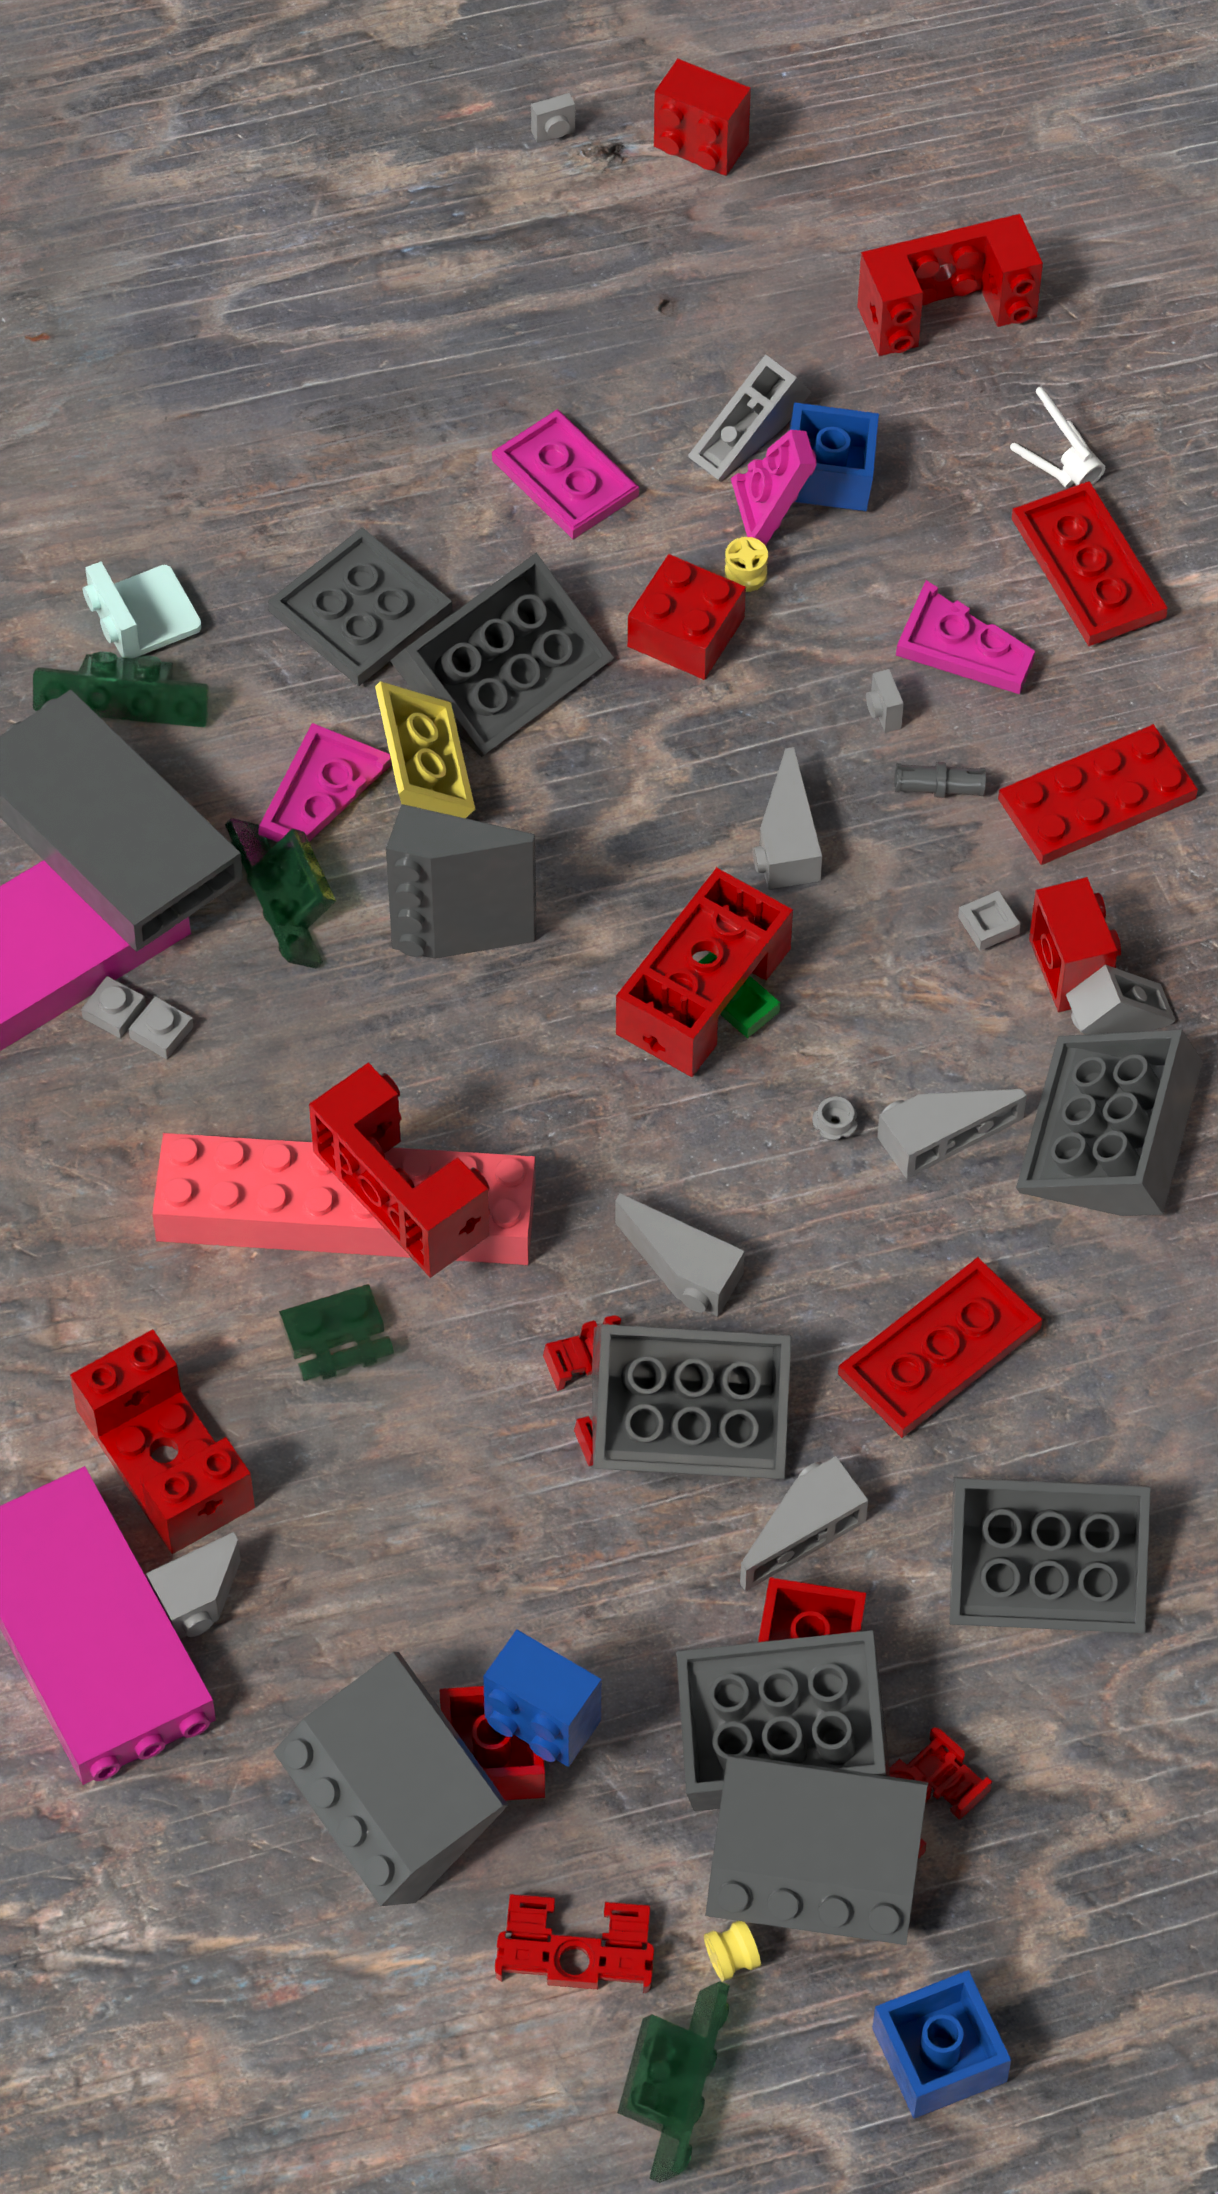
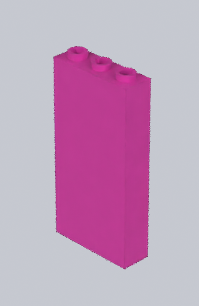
(57, 951)
(93, 1631)

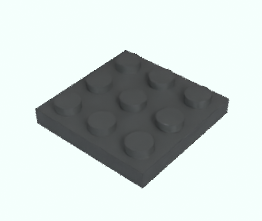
(360, 606)

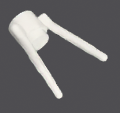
(1078, 461)

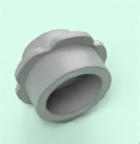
(839, 1109)

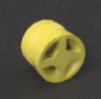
(753, 555)
(732, 1950)

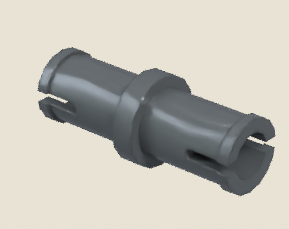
(940, 779)

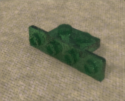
(127, 690)
(287, 886)
(669, 2078)

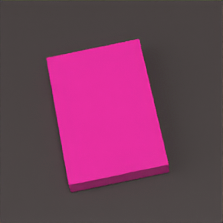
(565, 474)

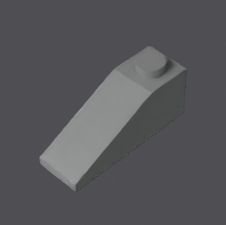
(749, 419)
(788, 838)
(942, 1124)
(687, 1260)
(813, 1513)

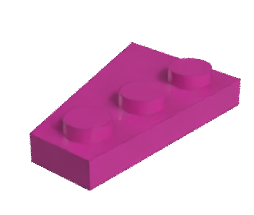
(773, 484)
(956, 642)
(321, 783)

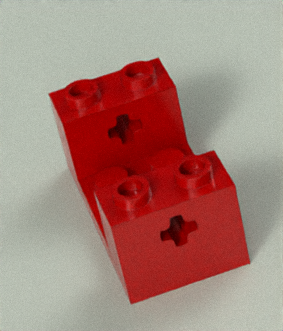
(908, 275)
(675, 1001)
(431, 1221)
(136, 1406)

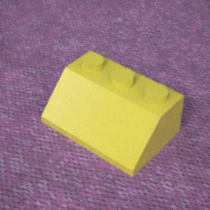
(425, 751)

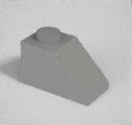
(1118, 1003)
(197, 1585)

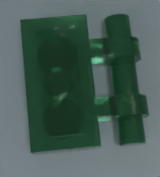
(331, 1323)

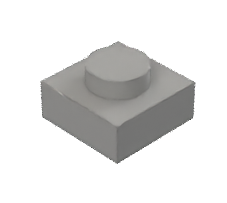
(553, 118)
(885, 701)
(989, 920)
(113, 1007)
(161, 1027)

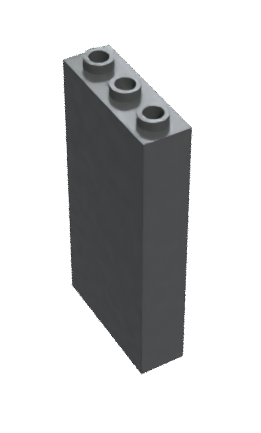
(110, 822)

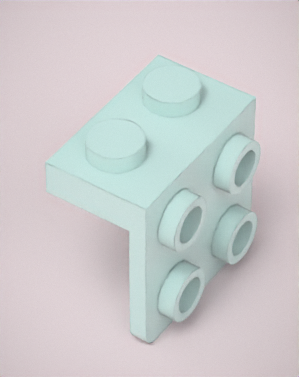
(141, 610)

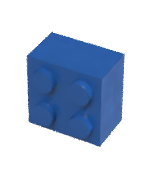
(844, 455)
(542, 1699)
(941, 2044)

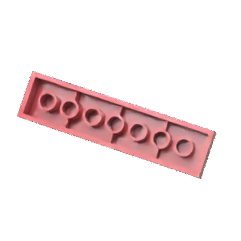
(290, 1200)

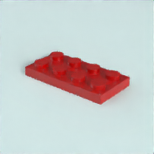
(1089, 563)
(1097, 794)
(939, 1347)

